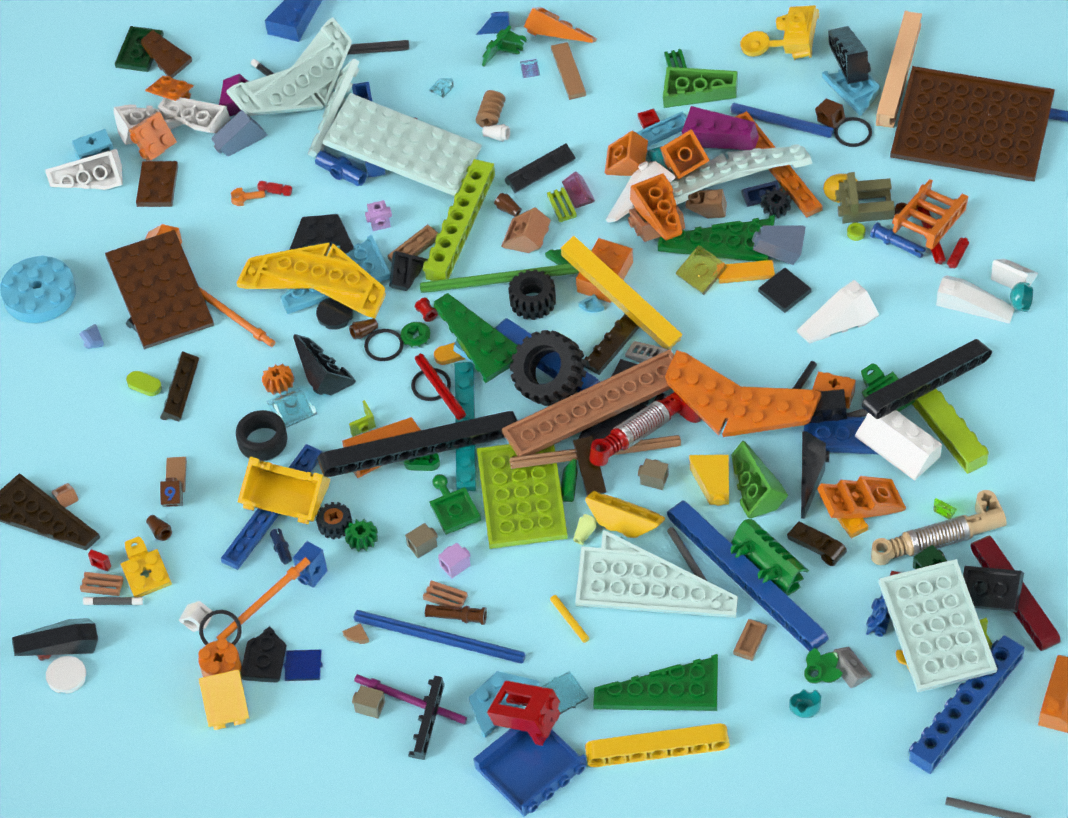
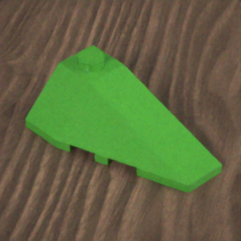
(758, 486)

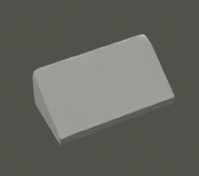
(852, 668)

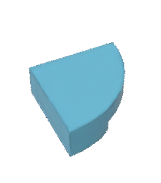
(591, 303)

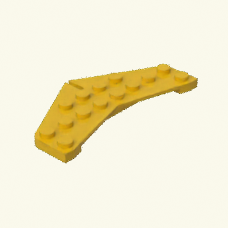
(311, 269)

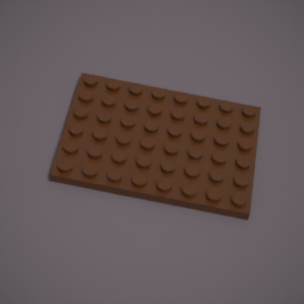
(973, 123)

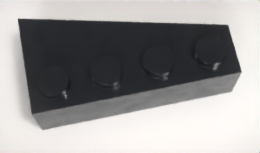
(849, 54)

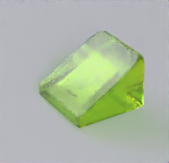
(944, 509)

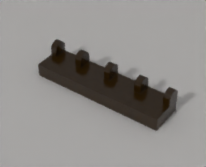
(611, 344)
(180, 387)

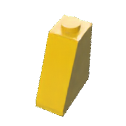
(712, 477)

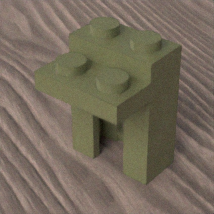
(851, 191)

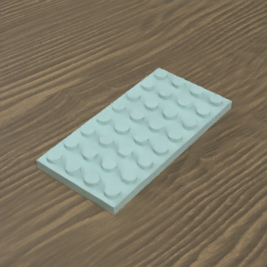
(402, 144)

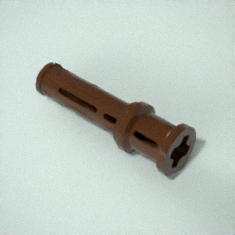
(465, 614)

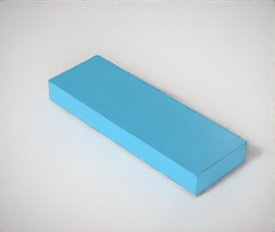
(663, 129)

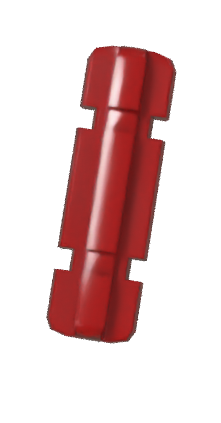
(274, 188)
(958, 252)

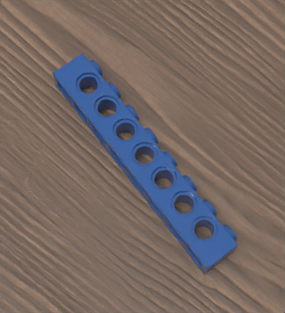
(929, 758)

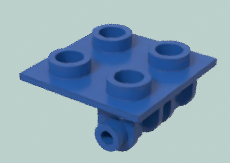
(880, 617)

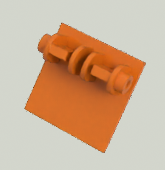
(170, 88)

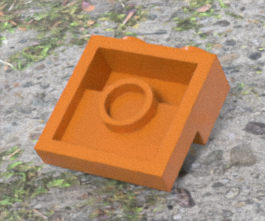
(152, 136)

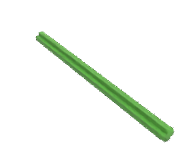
(494, 278)

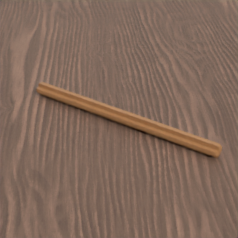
(569, 455)

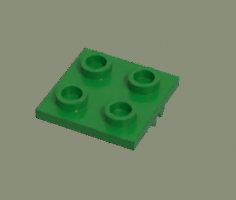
(506, 41)

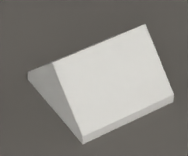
(1010, 273)

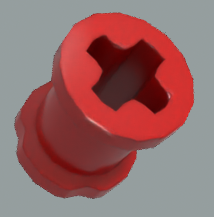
(425, 308)

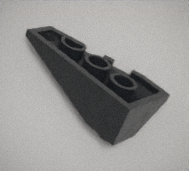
(320, 368)

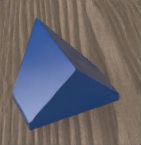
(496, 22)

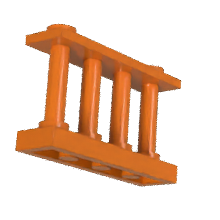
(942, 225)

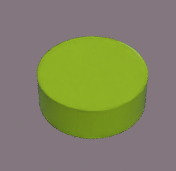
(856, 231)

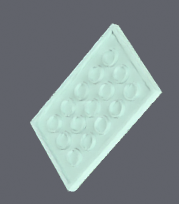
(937, 625)

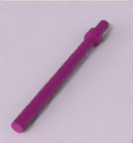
(376, 684)

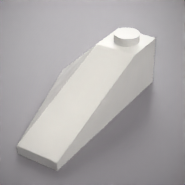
(196, 114)
(129, 116)
(93, 172)

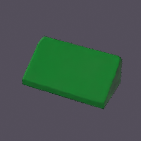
(569, 480)

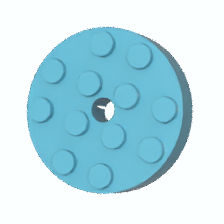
(38, 289)

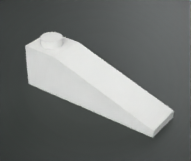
(645, 171)
(968, 298)
(844, 310)

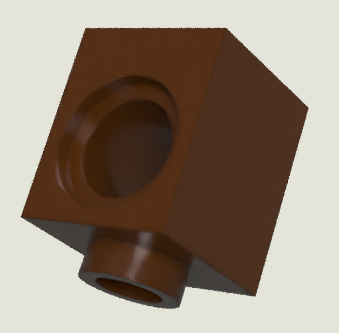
(830, 113)

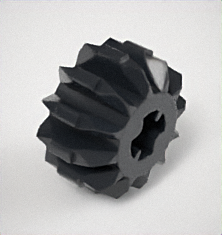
(782, 199)

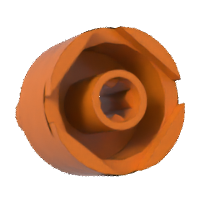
(218, 658)

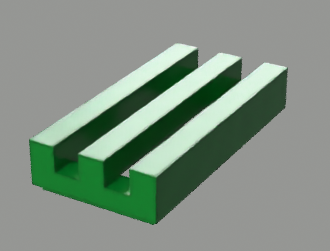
(674, 55)

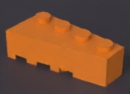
(398, 428)

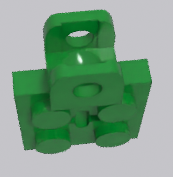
(877, 380)

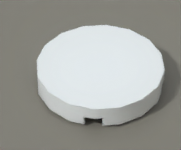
(66, 674)

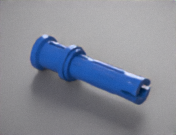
(890, 237)

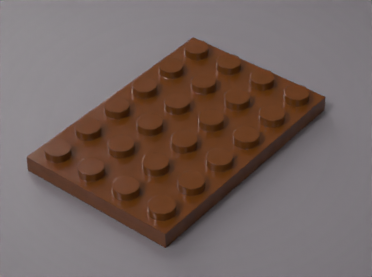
(159, 289)

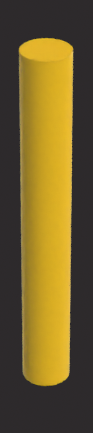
(569, 618)

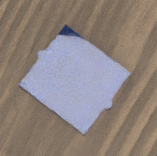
(303, 665)

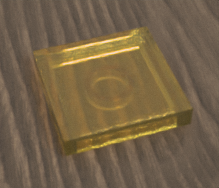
(701, 269)

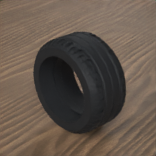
(258, 420)

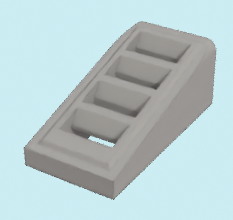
(647, 348)

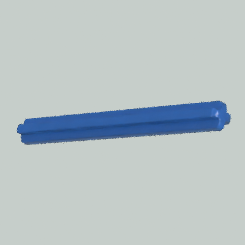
(783, 120)

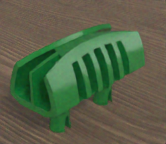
(768, 556)

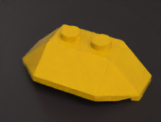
(622, 515)

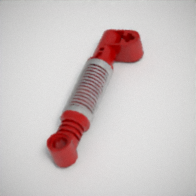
(637, 428)

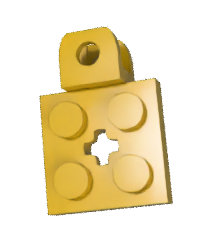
(140, 561)

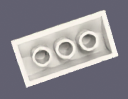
(900, 443)

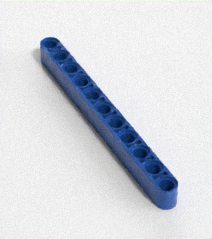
(745, 574)

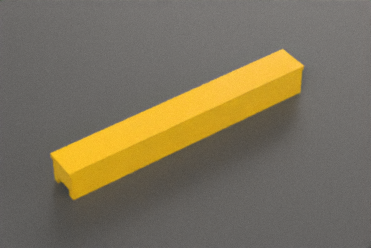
(620, 293)

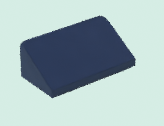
(753, 194)

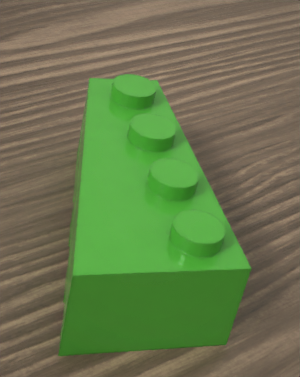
(697, 86)

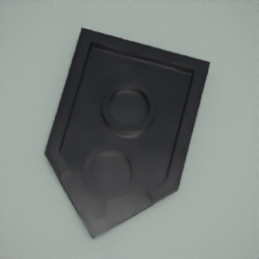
(264, 658)

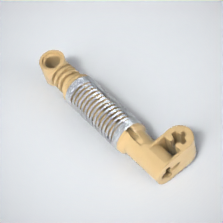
(961, 527)

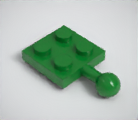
(453, 509)

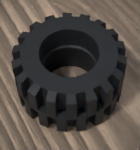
(529, 283)

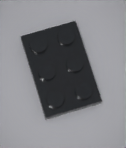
(994, 587)

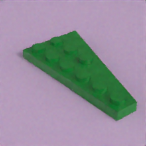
(722, 240)
(478, 339)
(671, 688)

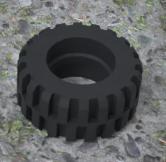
(532, 352)

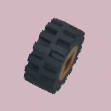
(334, 527)

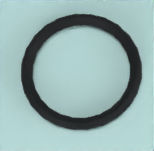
(853, 144)
(381, 358)
(429, 398)
(220, 612)

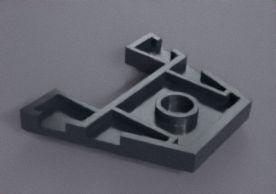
(321, 230)

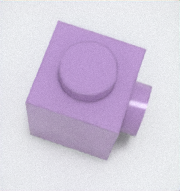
(454, 560)

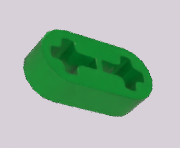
(422, 463)

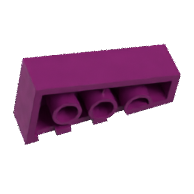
(721, 130)

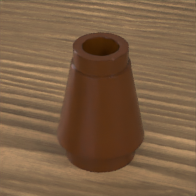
(507, 204)
(362, 328)
(159, 528)

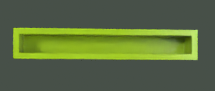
(952, 431)

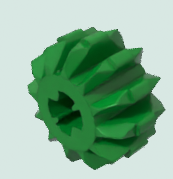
(361, 535)

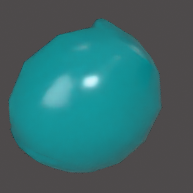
(1021, 296)
(805, 703)

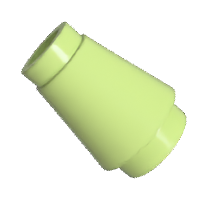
(584, 529)

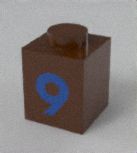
(171, 492)

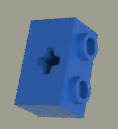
(316, 569)

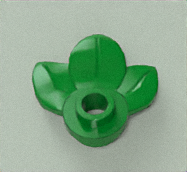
(824, 665)

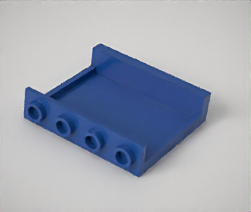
(528, 771)

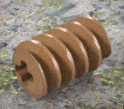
(490, 108)

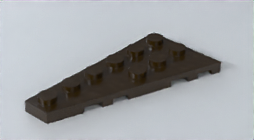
(35, 511)

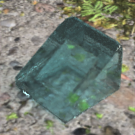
(442, 87)

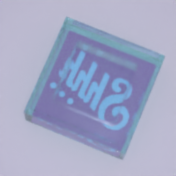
(529, 68)

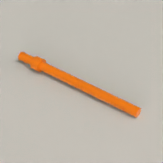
(257, 333)
(292, 573)

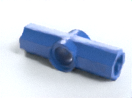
(341, 168)

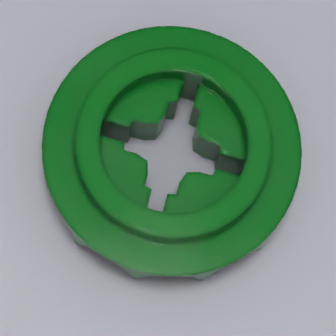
(411, 329)

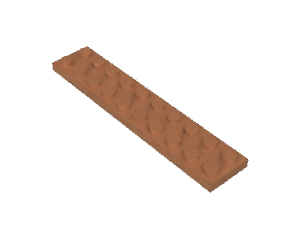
(589, 406)

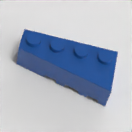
(291, 18)

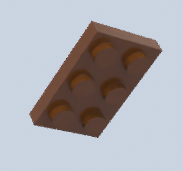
(157, 184)

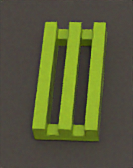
(557, 194)

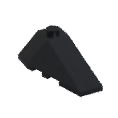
(813, 467)
(60, 638)

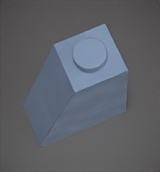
(238, 134)
(780, 242)

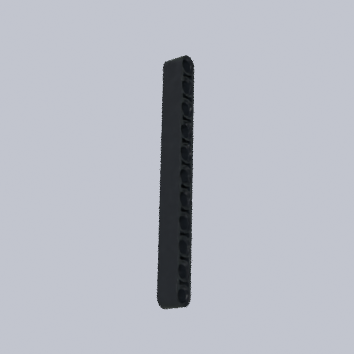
(414, 444)

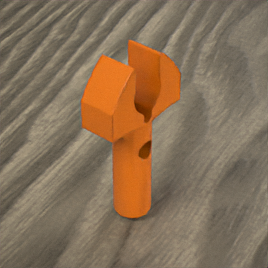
(243, 196)

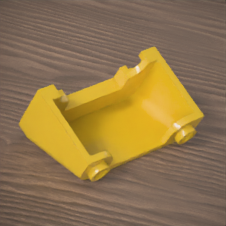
(283, 490)

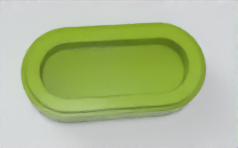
(144, 383)

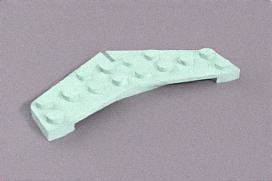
(298, 86)
(736, 166)

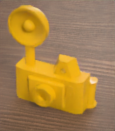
(798, 34)

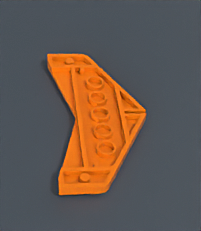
(743, 408)

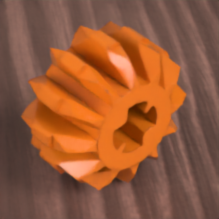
(278, 379)

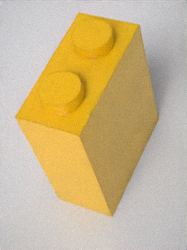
(224, 699)

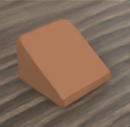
(65, 495)

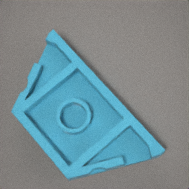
(858, 94)
(485, 695)

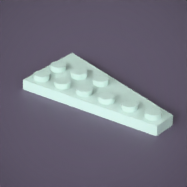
(335, 102)

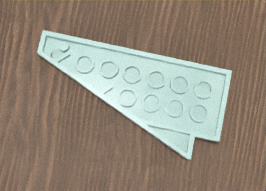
(635, 579)

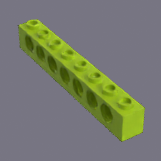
(459, 221)

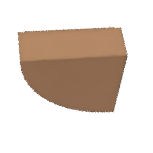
(356, 634)

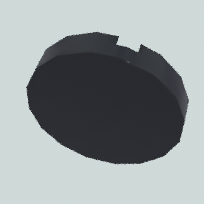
(333, 314)

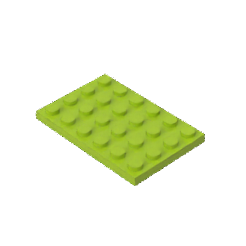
(520, 502)

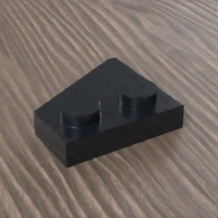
(405, 270)

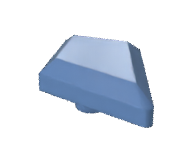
(92, 337)

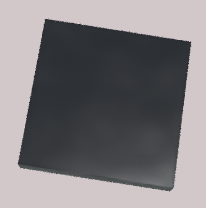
(784, 290)

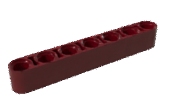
(1029, 611)

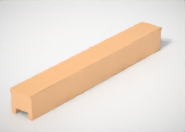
(898, 69)

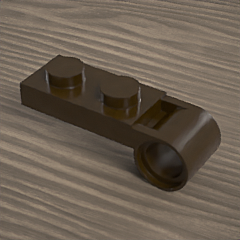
(818, 542)

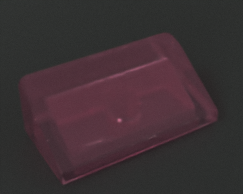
(578, 190)

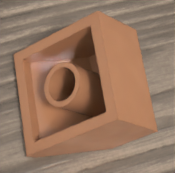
(526, 231)

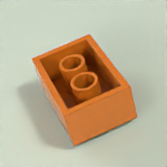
(615, 256)

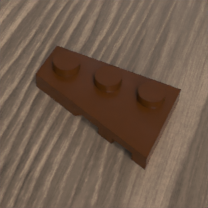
(167, 55)

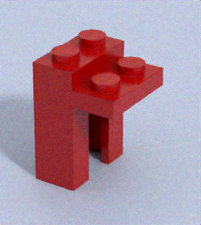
(536, 718)

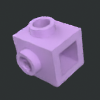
(378, 215)

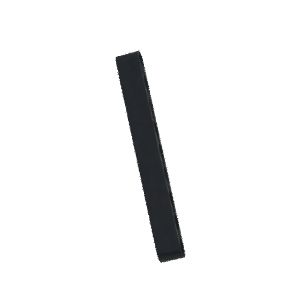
(926, 379)

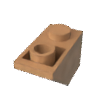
(708, 203)

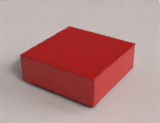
(648, 118)
(99, 560)

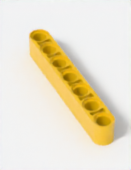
(657, 745)

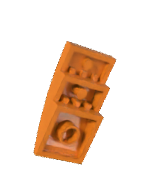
(861, 498)

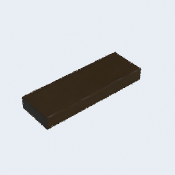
(590, 473)

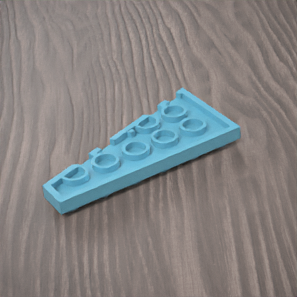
(365, 255)

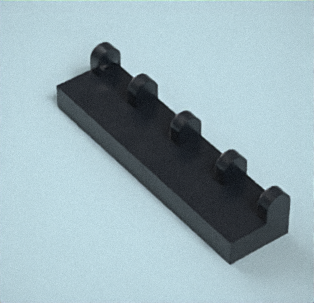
(540, 168)
(428, 719)

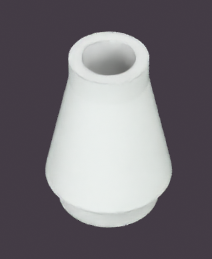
(497, 132)

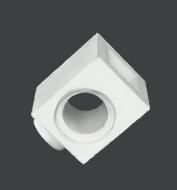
(194, 614)

